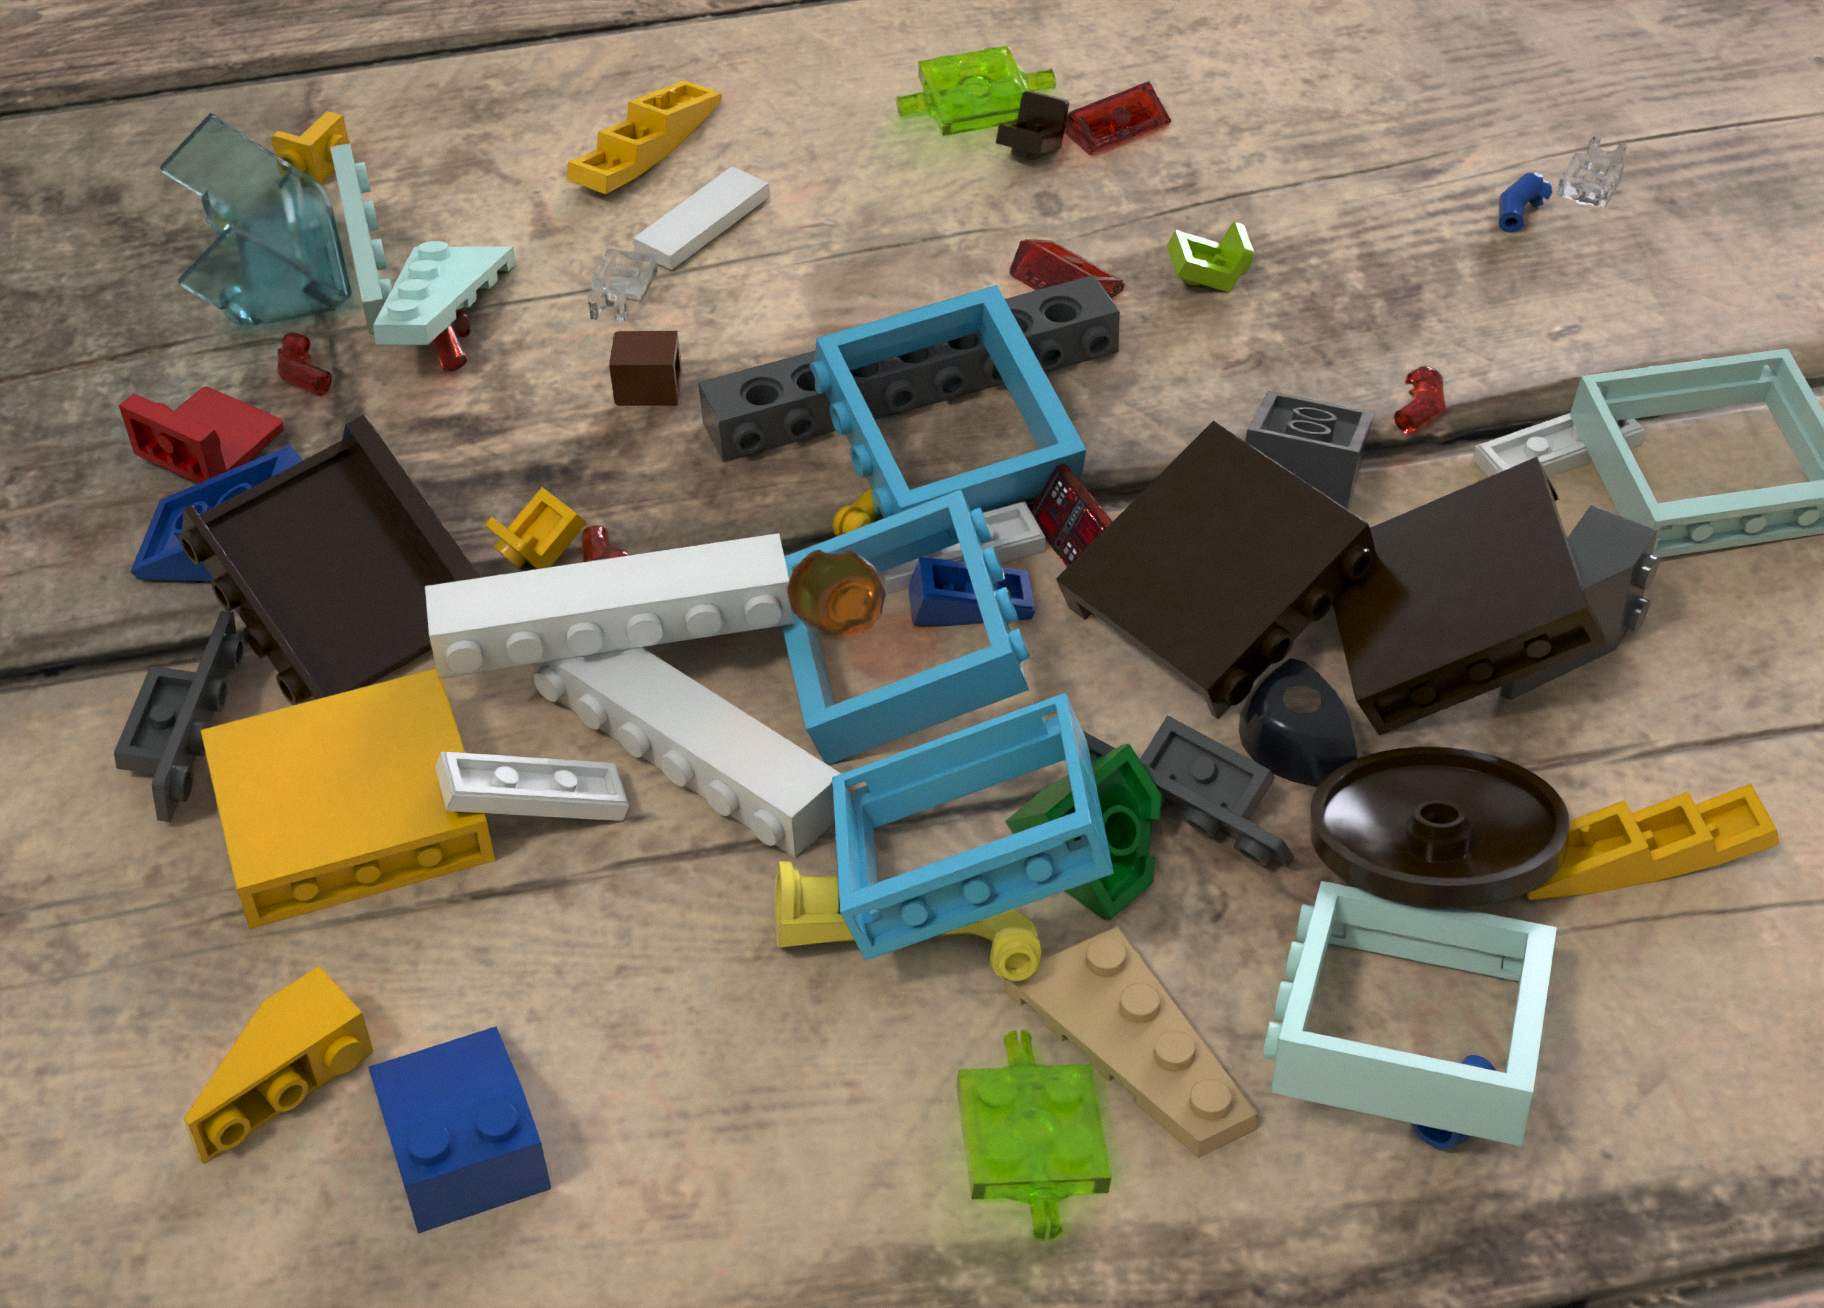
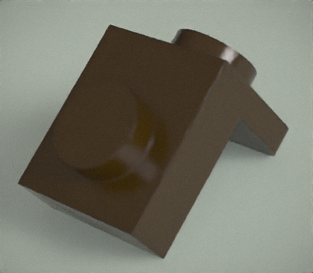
(1038, 126)

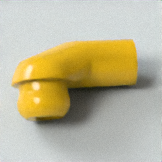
(855, 516)

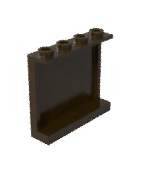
(329, 565)
(1220, 565)
(1464, 599)

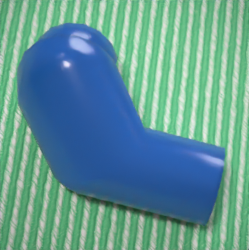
(1512, 201)

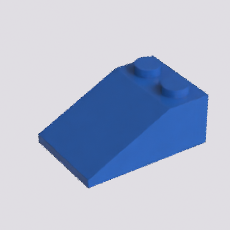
(161, 551)
(460, 1129)

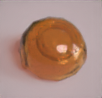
(836, 594)

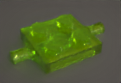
(973, 89)
(1032, 1133)

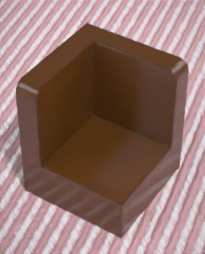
(645, 368)

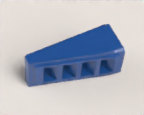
(945, 595)

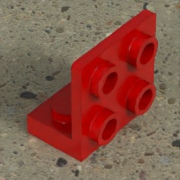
(200, 436)

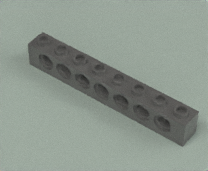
(779, 399)

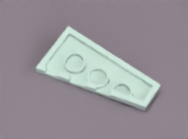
(360, 220)
(433, 287)

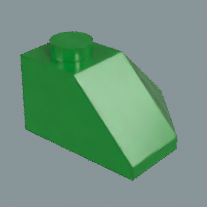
(1128, 808)

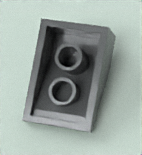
(1313, 441)
(1614, 570)

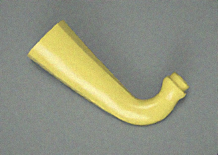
(810, 914)

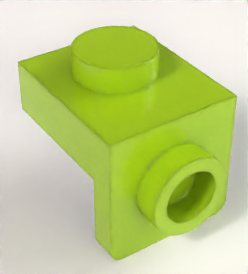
(1209, 262)

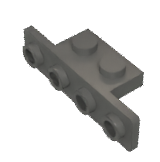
(170, 712)
(1210, 785)

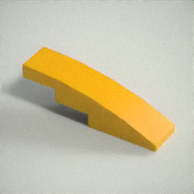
(651, 132)
(1659, 842)

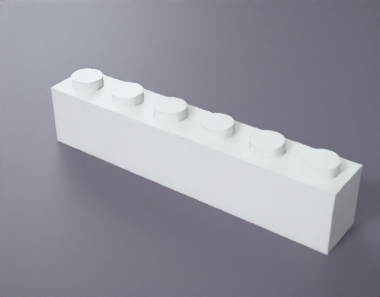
(608, 605)
(698, 742)

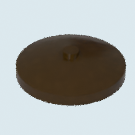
(1439, 826)

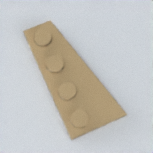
(1136, 1033)

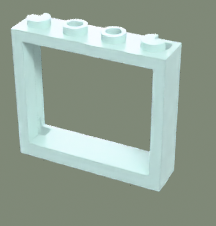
(1696, 385)
(1399, 1082)

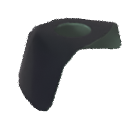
(1292, 743)

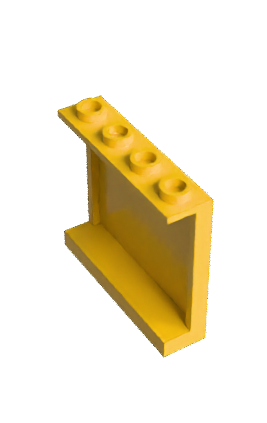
(341, 798)

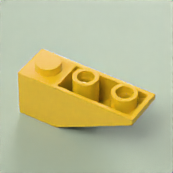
(281, 1057)

